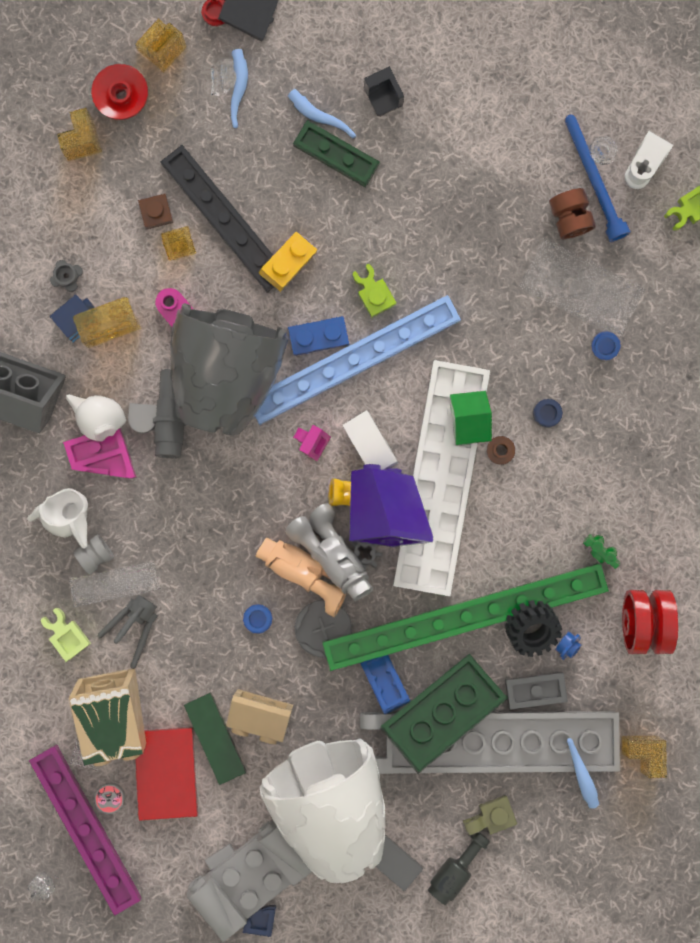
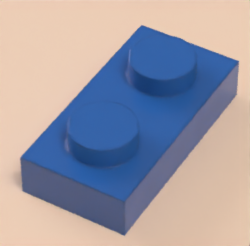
(318, 336)

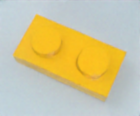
(288, 261)

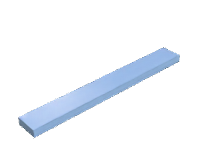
(358, 358)

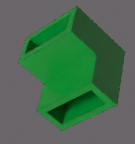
(471, 417)

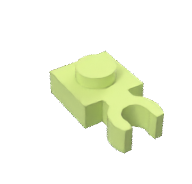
(68, 638)

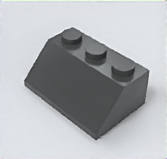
(27, 392)

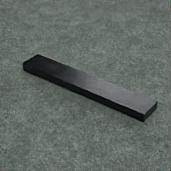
(218, 212)

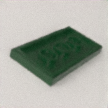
(443, 713)

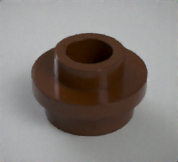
(494, 456)

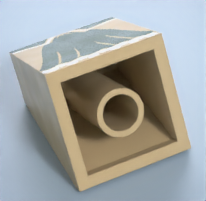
(108, 717)

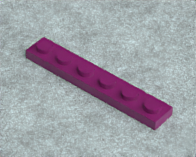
(85, 830)

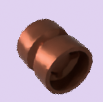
(572, 213)

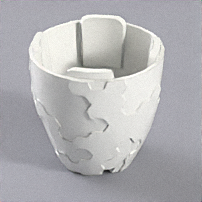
(329, 807)

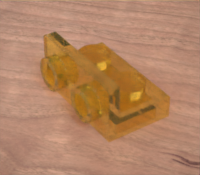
(106, 322)

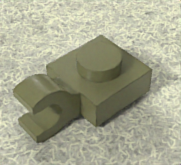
(494, 815)

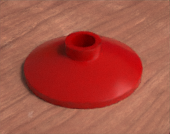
(111, 82)

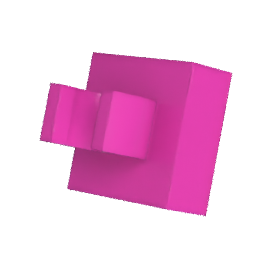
(312, 442)

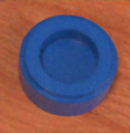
(257, 618)

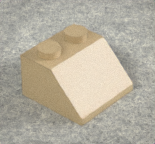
(259, 716)

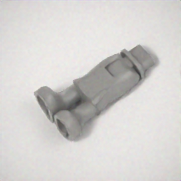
(332, 553)

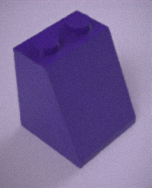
(387, 508)

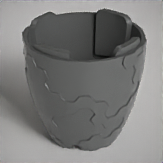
(222, 367)

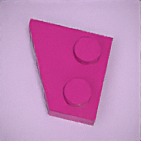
(101, 457)

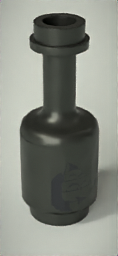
(454, 872)

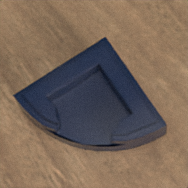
(261, 922)

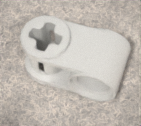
(648, 159)

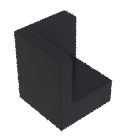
(383, 91)

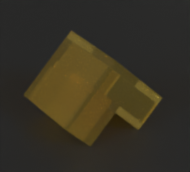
(161, 44)
(81, 140)
(650, 751)

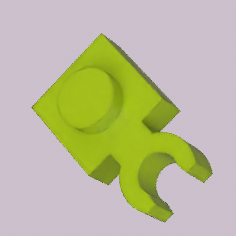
(689, 209)
(375, 295)

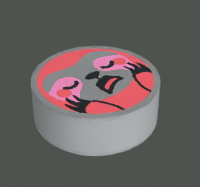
(109, 798)

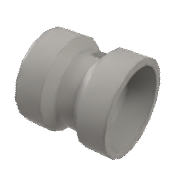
(93, 554)

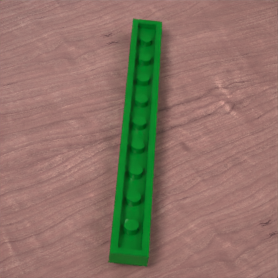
(462, 617)

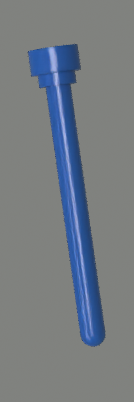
(615, 227)

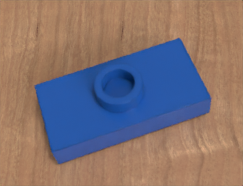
(385, 683)

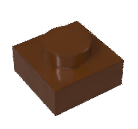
(155, 211)

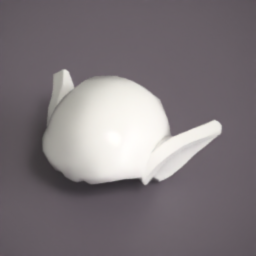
(97, 416)
(64, 515)

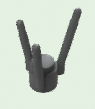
(139, 611)

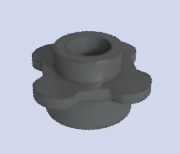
(60, 270)

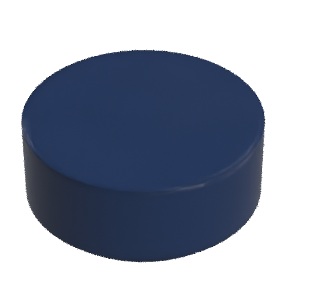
(547, 413)

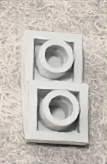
(369, 441)

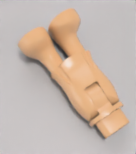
(300, 568)

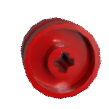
(650, 622)

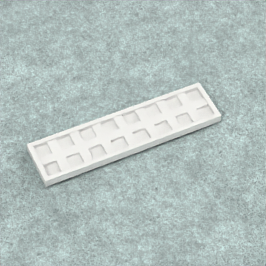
(443, 482)

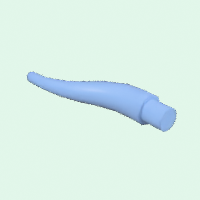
(241, 70)
(312, 113)
(585, 782)

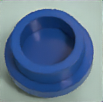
(605, 345)

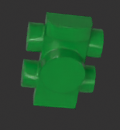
(599, 552)

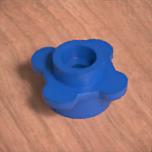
(569, 645)

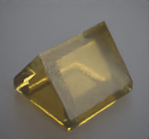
(178, 243)

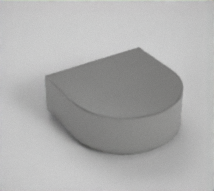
(141, 417)

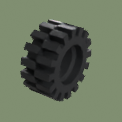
(537, 640)

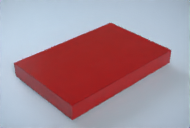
(167, 775)

